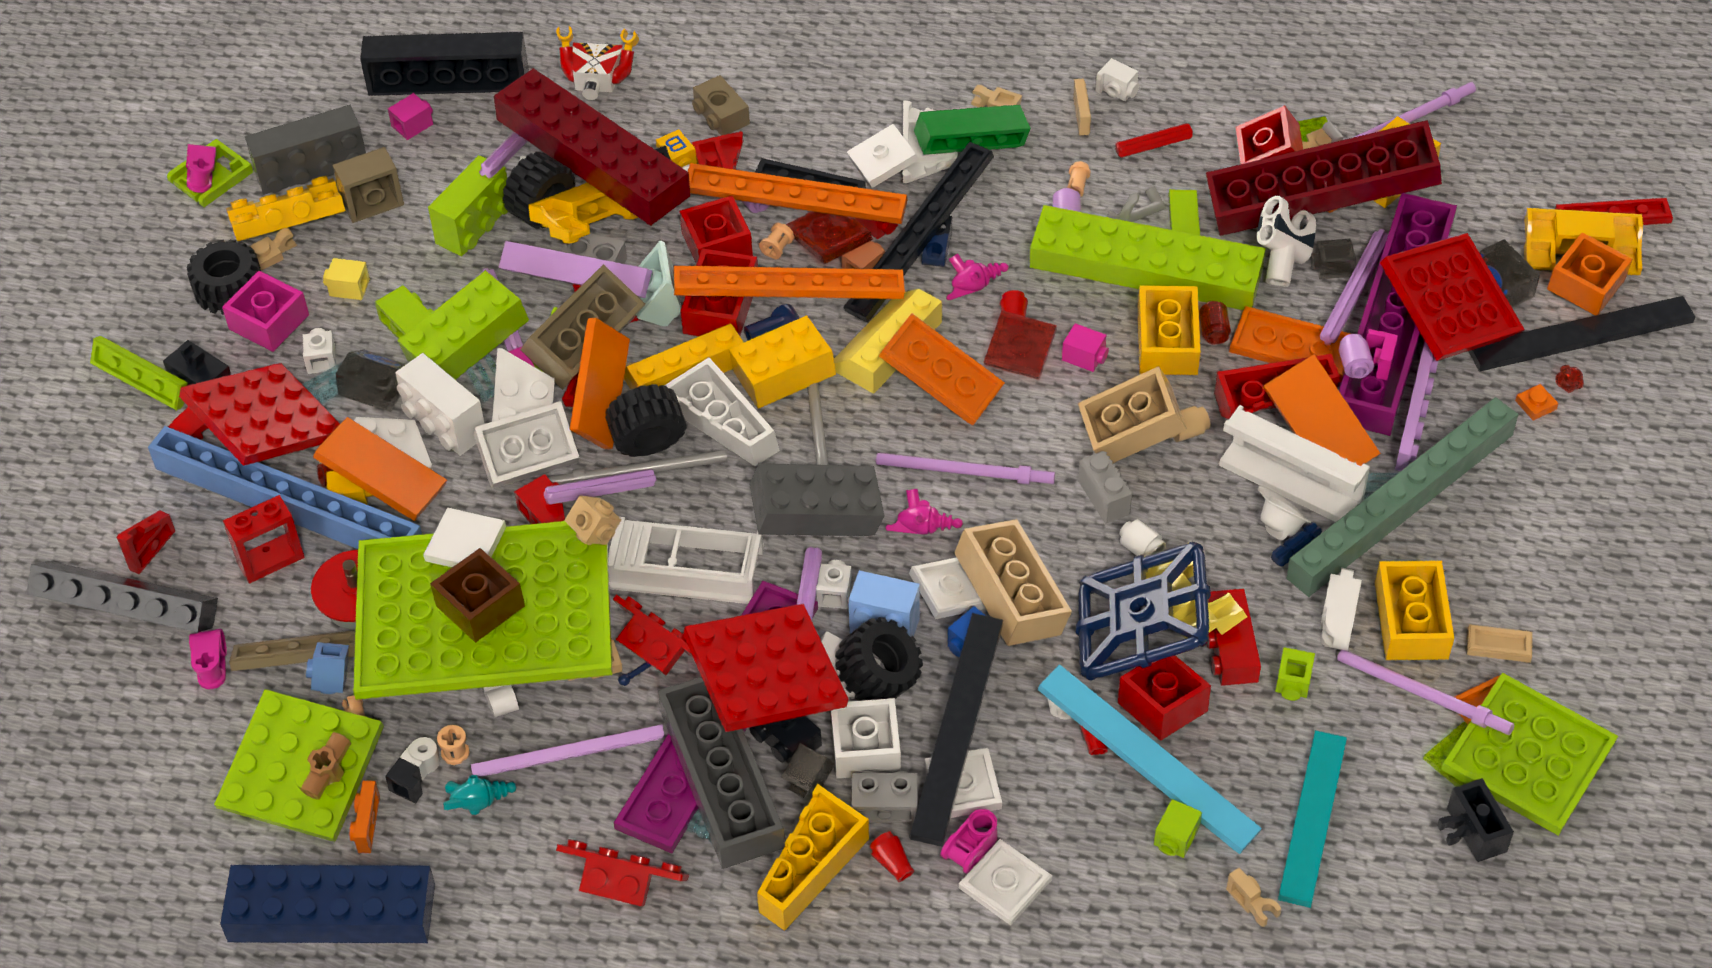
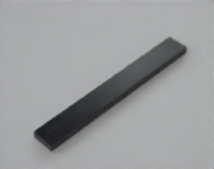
(926, 221)
(1584, 333)
(956, 730)

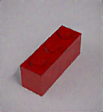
(1236, 650)

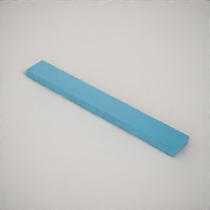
(1148, 758)

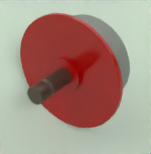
(336, 588)

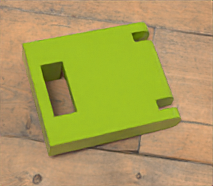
(221, 177)

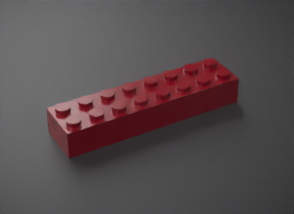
(592, 146)
(1326, 176)

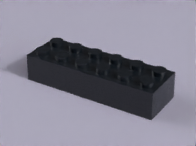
(442, 63)

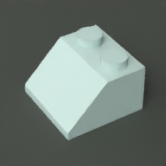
(660, 302)

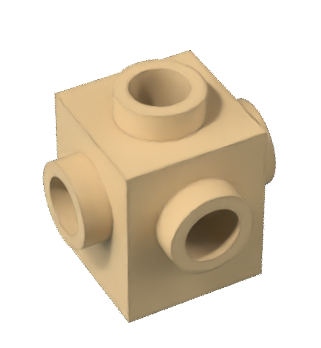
(593, 520)

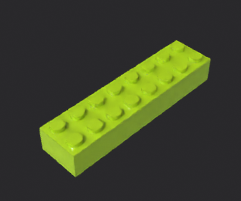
(1145, 256)

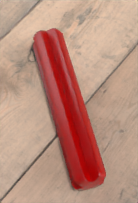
(1154, 140)

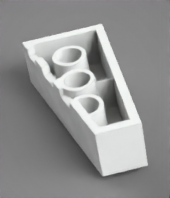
(723, 413)

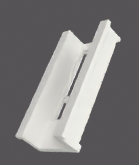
(1293, 466)
(632, 574)

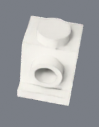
(1117, 80)
(318, 345)
(834, 580)

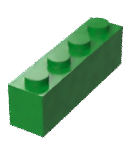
(986, 126)

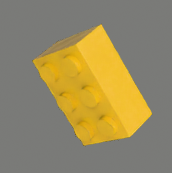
(1169, 329)
(782, 361)
(1414, 610)

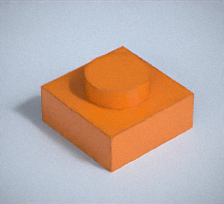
(1536, 402)

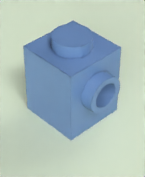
(328, 668)

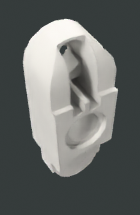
(1340, 610)

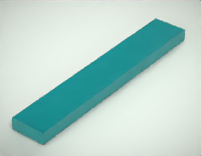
(1312, 819)

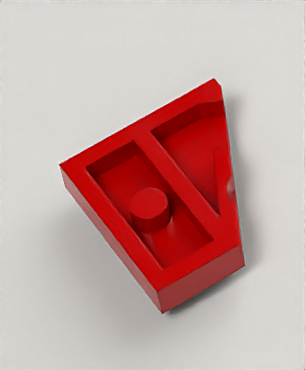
(720, 150)
(145, 540)

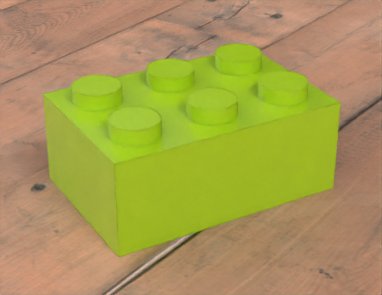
(467, 208)

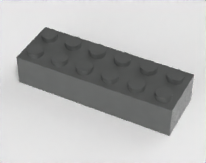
(721, 776)

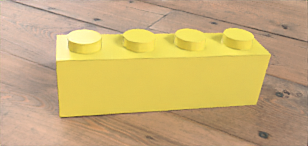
(861, 358)

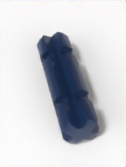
(1295, 543)

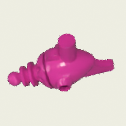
(972, 276)
(921, 517)

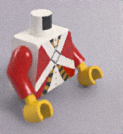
(596, 66)

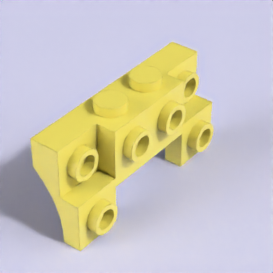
(1223, 612)

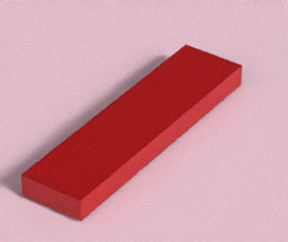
(1652, 210)

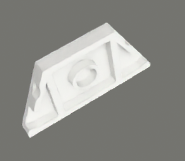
(926, 164)
(519, 386)
(399, 433)

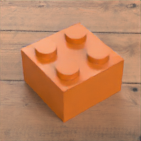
(1589, 274)

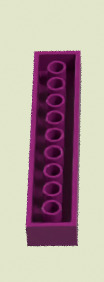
(1376, 400)

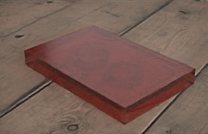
(829, 234)

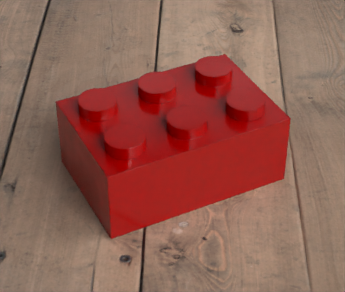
(709, 313)

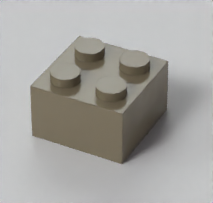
(368, 184)

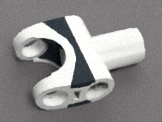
(1285, 240)

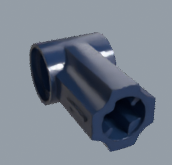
(780, 316)

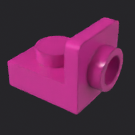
(1383, 347)

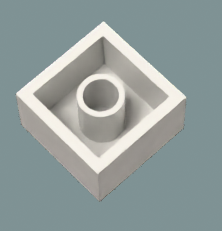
(866, 737)

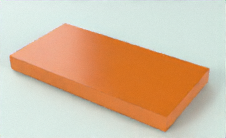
(1281, 338)
(941, 369)
(598, 381)
(1319, 411)
(380, 468)

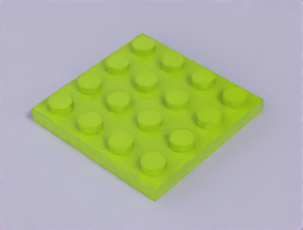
(1541, 764)
(274, 765)

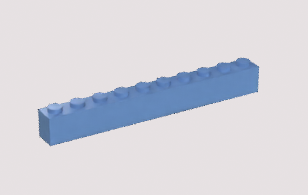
(255, 483)

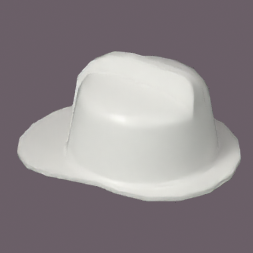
(1280, 515)

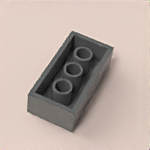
(304, 148)
(816, 500)

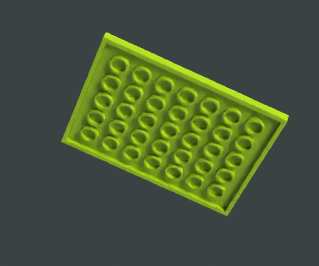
(414, 648)

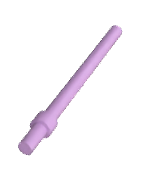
(1449, 97)
(1023, 474)
(1479, 715)

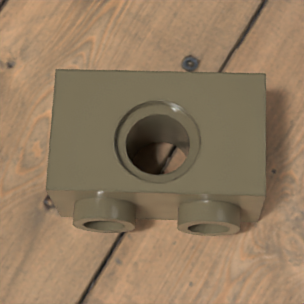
(720, 106)

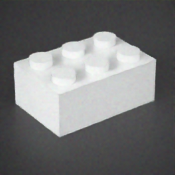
(439, 403)
(526, 445)

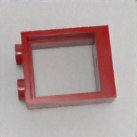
(272, 554)

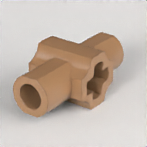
(328, 755)

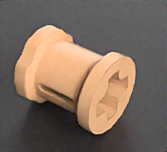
(776, 240)
(457, 746)

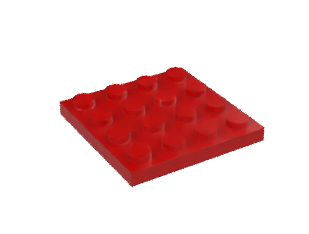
(1451, 296)
(260, 413)
(765, 667)

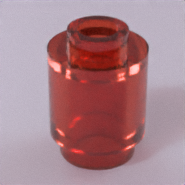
(1215, 322)

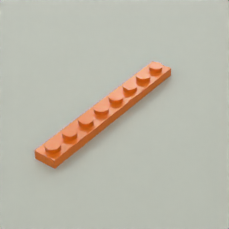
(797, 193)
(788, 282)

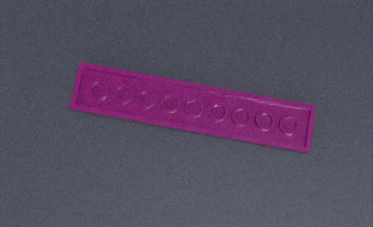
(662, 798)

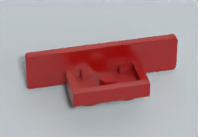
(649, 639)
(618, 877)

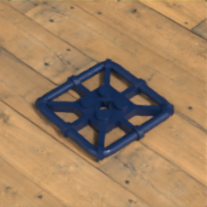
(1125, 603)

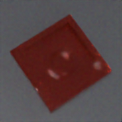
(1020, 345)

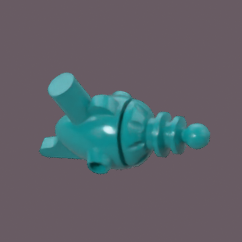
(476, 793)

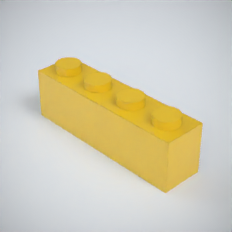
(673, 362)
(812, 856)

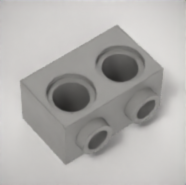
(598, 247)

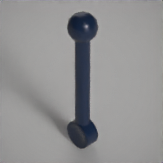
(624, 679)

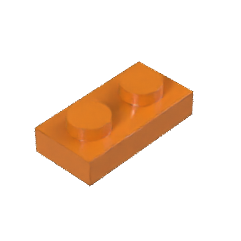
(366, 807)

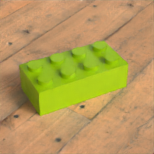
(466, 326)

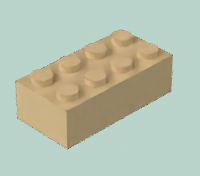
(1012, 581)

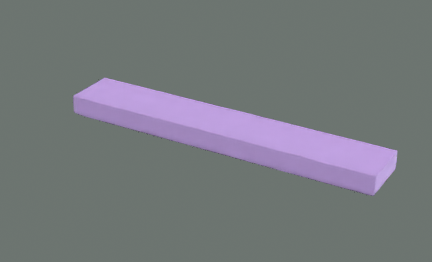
(569, 267)
(567, 751)

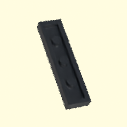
(787, 170)

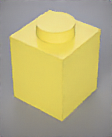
(346, 279)

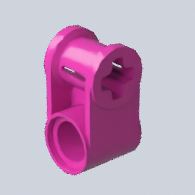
(199, 166)
(208, 657)
(969, 846)

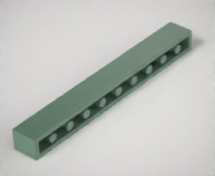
(1401, 497)

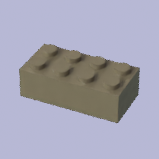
(560, 339)

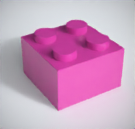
(265, 311)

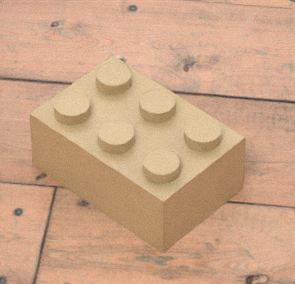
(1132, 415)

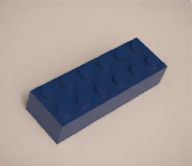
(328, 904)

